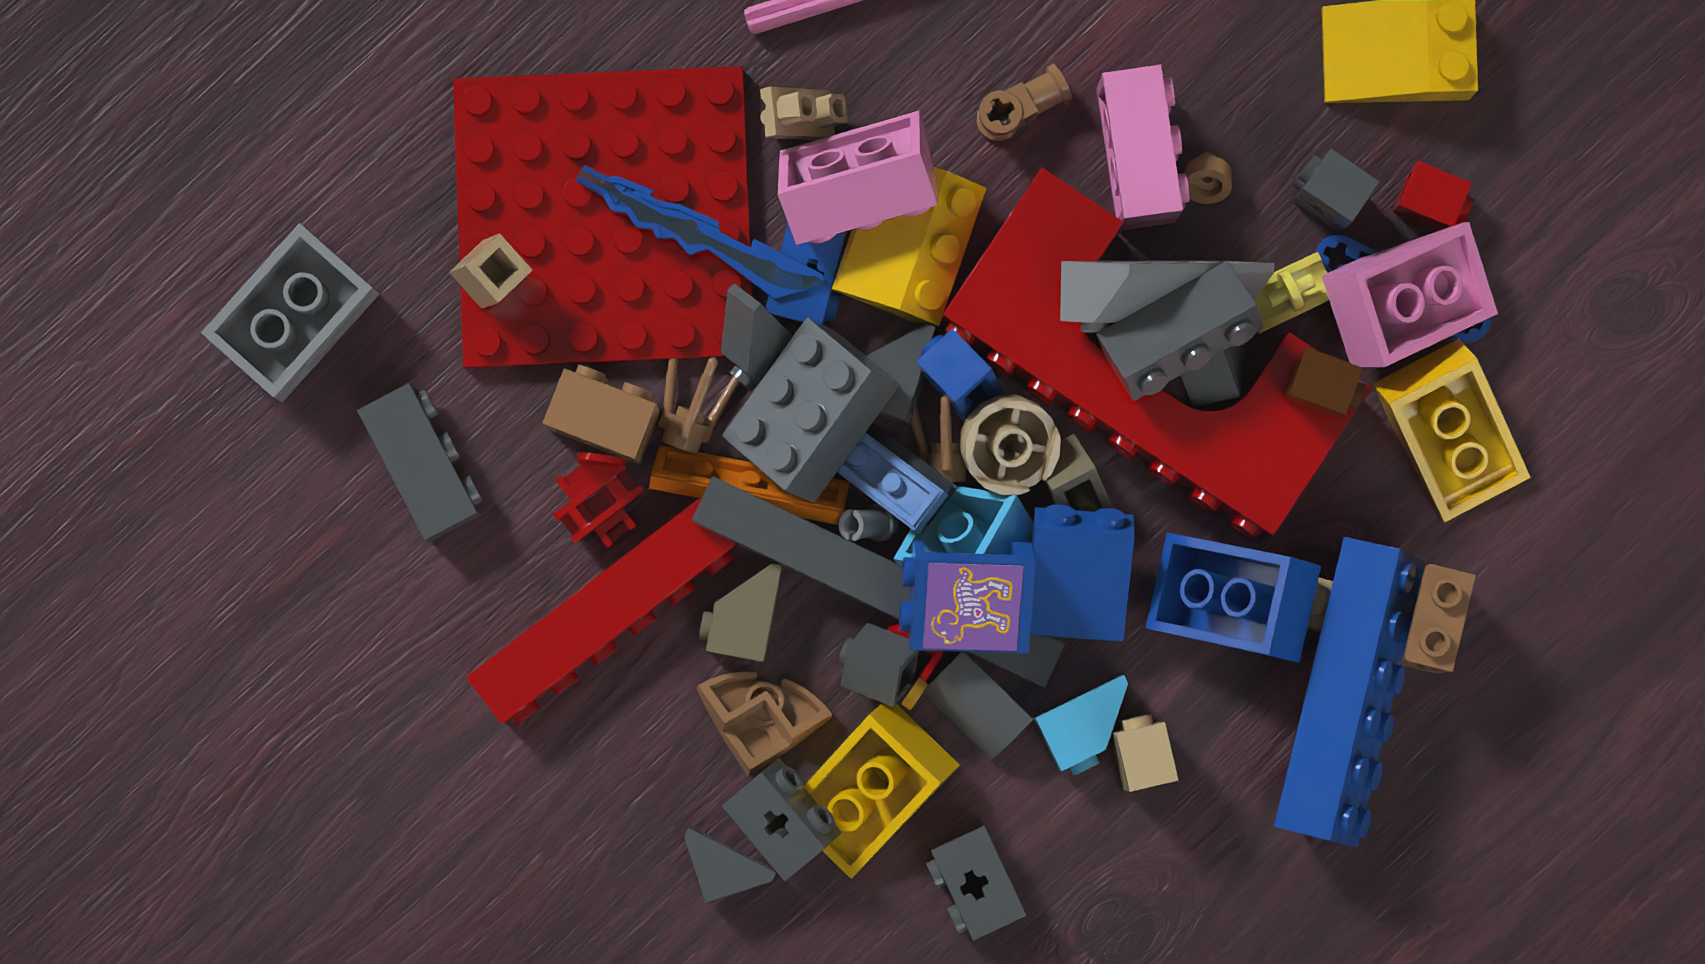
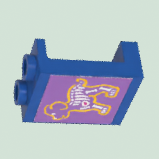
(968, 600)

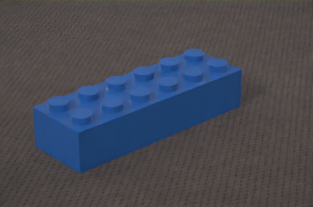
(1351, 693)

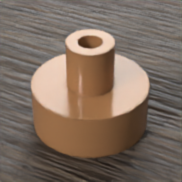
(1208, 178)

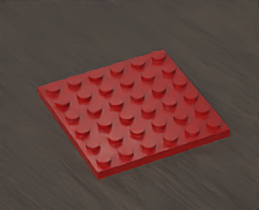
(595, 278)

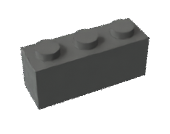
(1180, 331)
(421, 461)

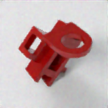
(604, 508)

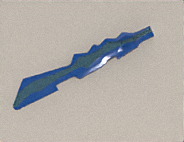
(695, 232)

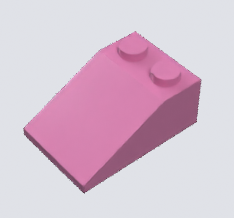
(1409, 296)

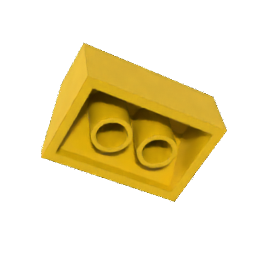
(913, 260)

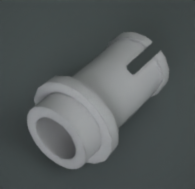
(868, 523)

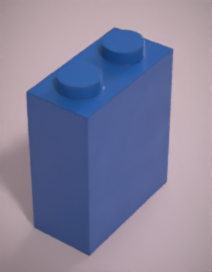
(1081, 572)

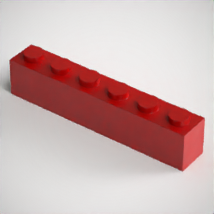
(598, 615)

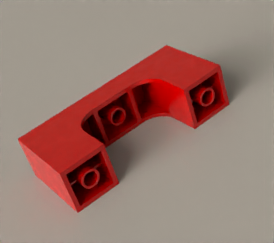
(1232, 460)

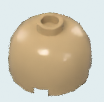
(1009, 444)

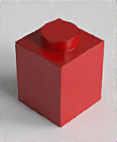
(1434, 197)

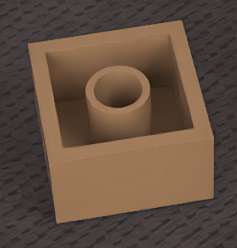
(603, 415)

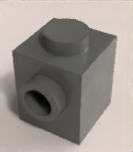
(878, 664)

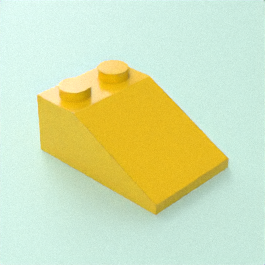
(1399, 51)
(1452, 429)
(877, 783)

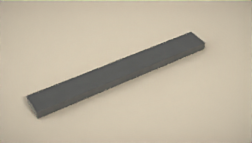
(839, 565)

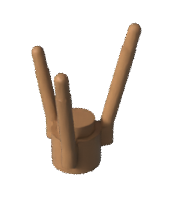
(687, 426)
(944, 456)

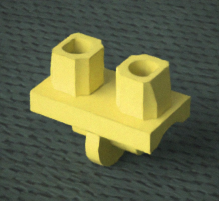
(1292, 292)

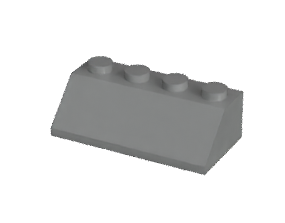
(1112, 290)

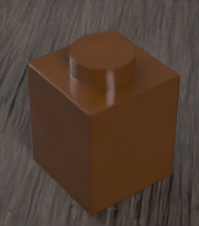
(1326, 383)

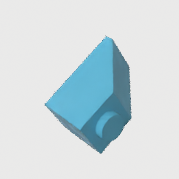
(1082, 725)

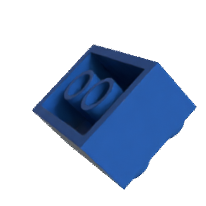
(1233, 596)

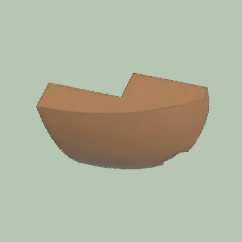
(761, 717)

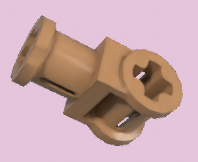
(1022, 103)

